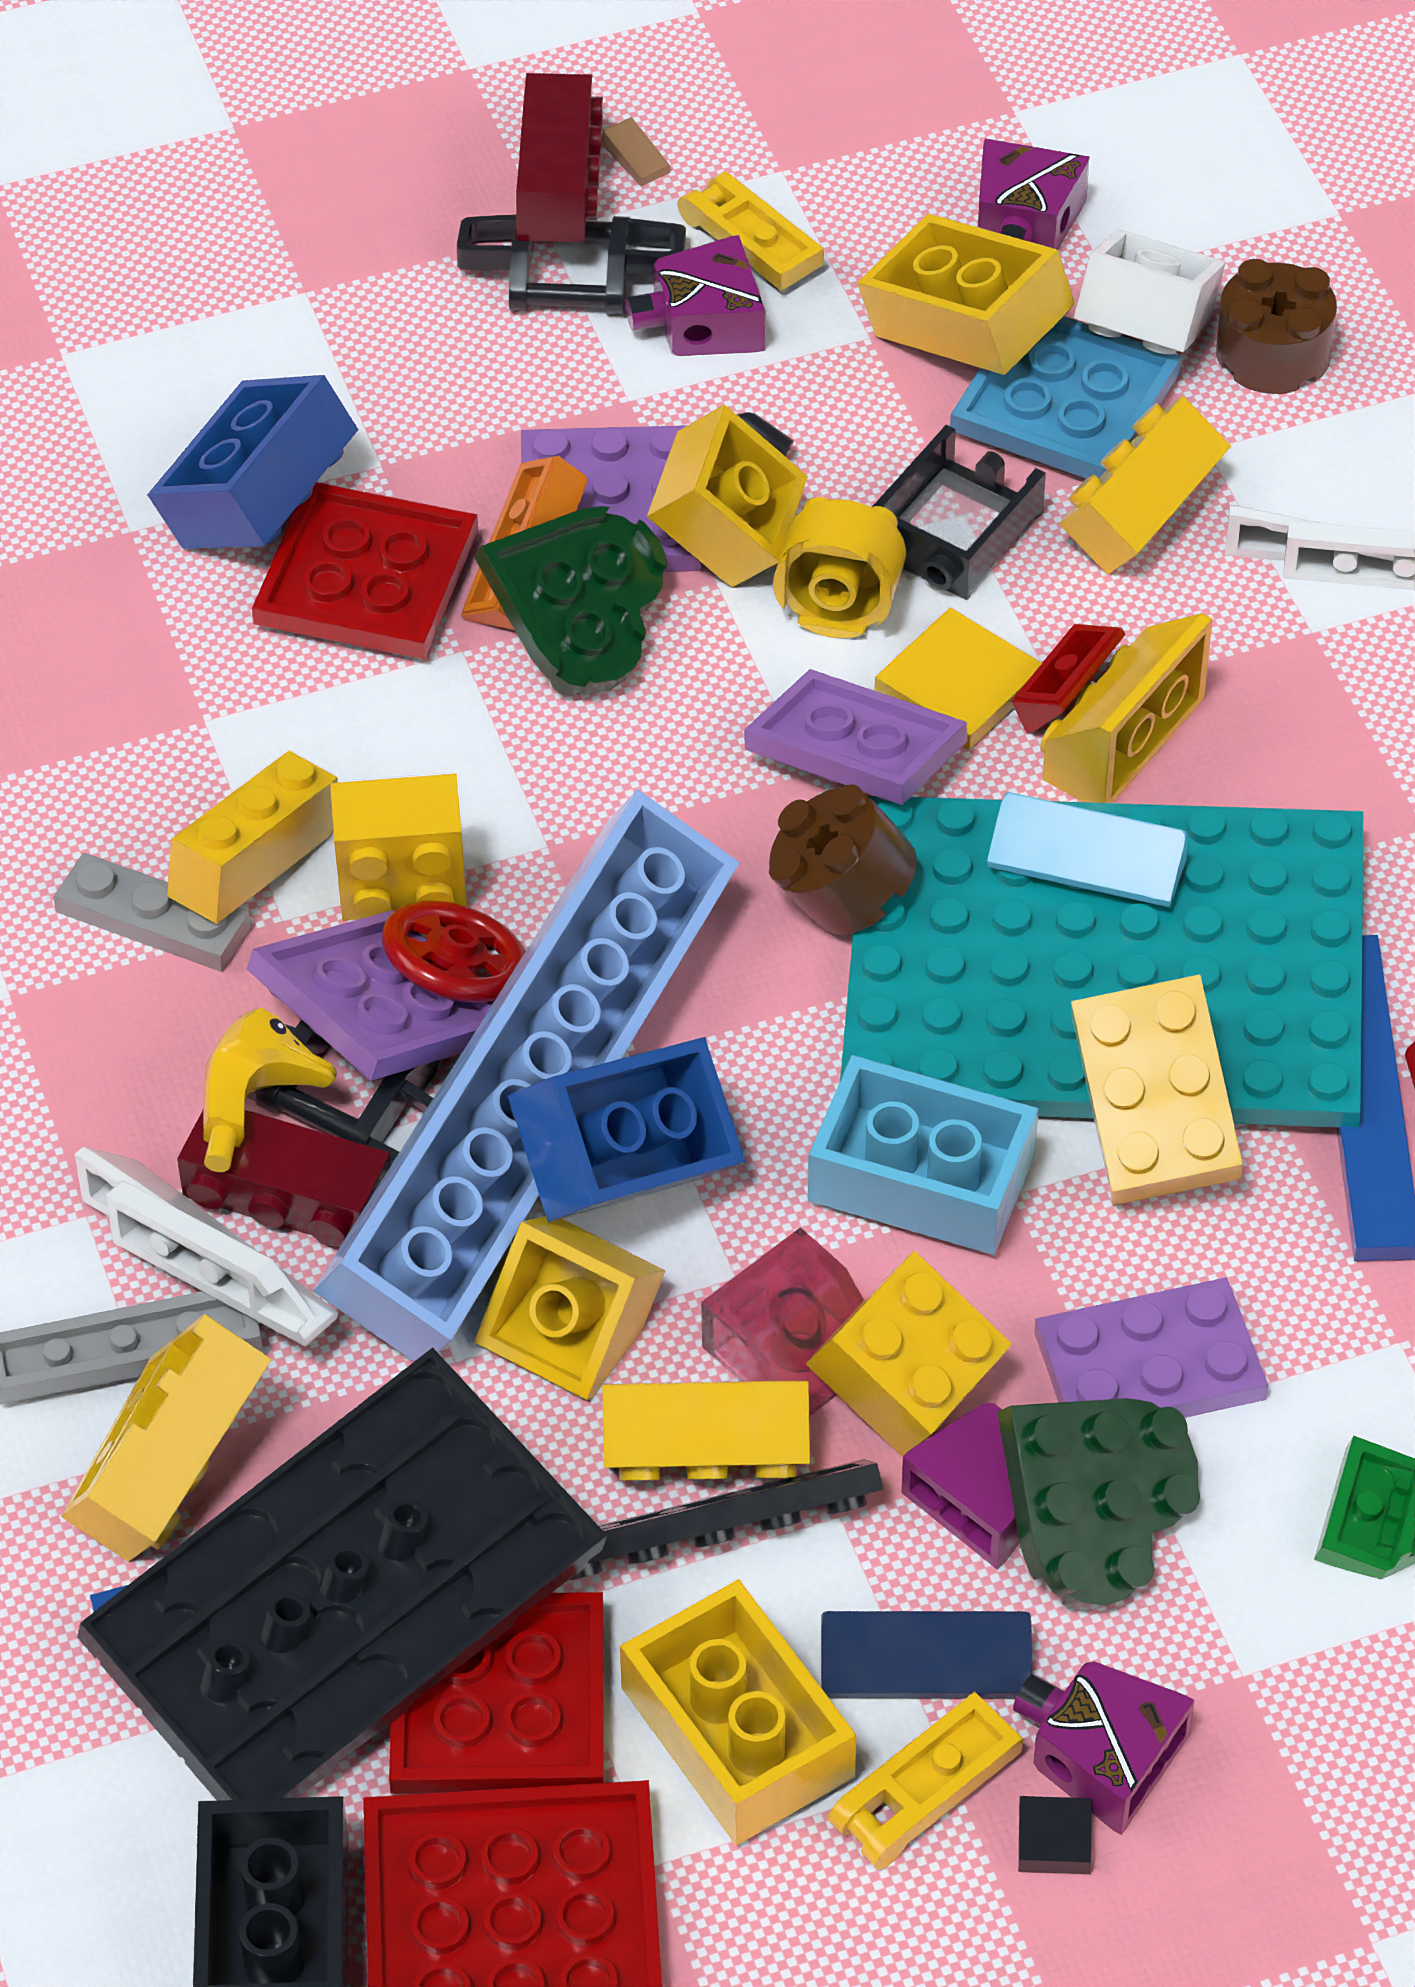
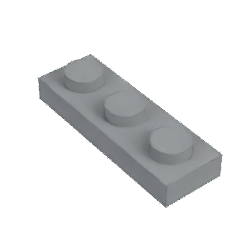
(141, 910)

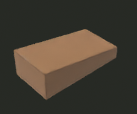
(635, 151)

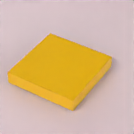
(959, 673)

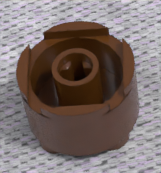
(1276, 325)
(841, 859)

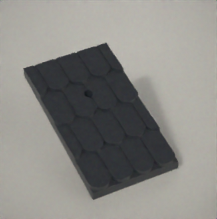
(341, 1587)

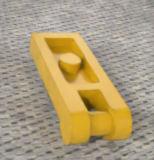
(769, 239)
(926, 1779)

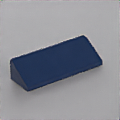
(925, 1653)

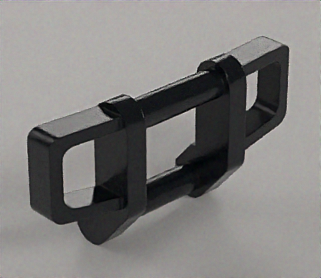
(519, 256)
(377, 1116)

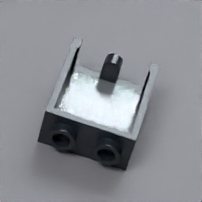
(958, 517)

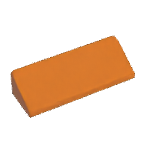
(537, 495)

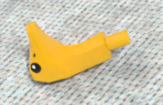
(248, 1057)

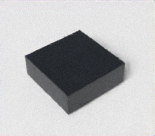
(1054, 1835)

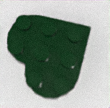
(578, 594)
(1094, 1489)

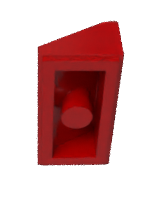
(1064, 673)

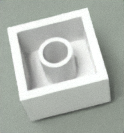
(1149, 291)

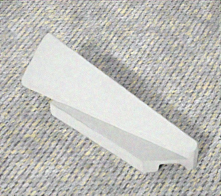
(1324, 550)
(189, 1243)

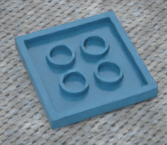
(1067, 398)

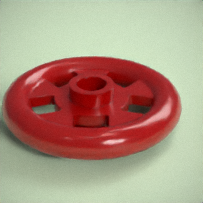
(451, 951)

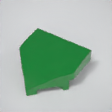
(1371, 1512)

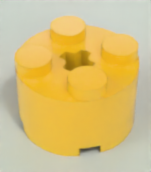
(840, 566)

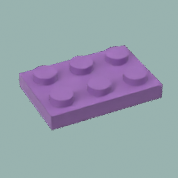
(855, 736)
(1161, 1347)

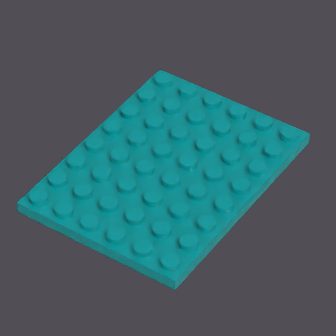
(983, 962)

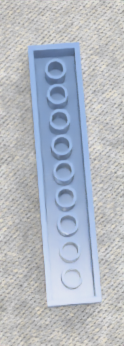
(566, 1007)

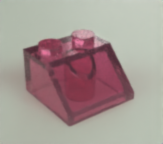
(780, 1314)

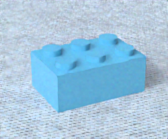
(922, 1154)

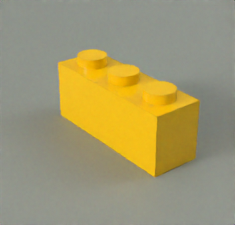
(1143, 483)
(251, 837)
(706, 1428)

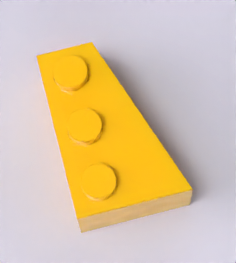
(164, 1438)

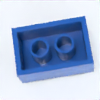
(253, 462)
(626, 1128)

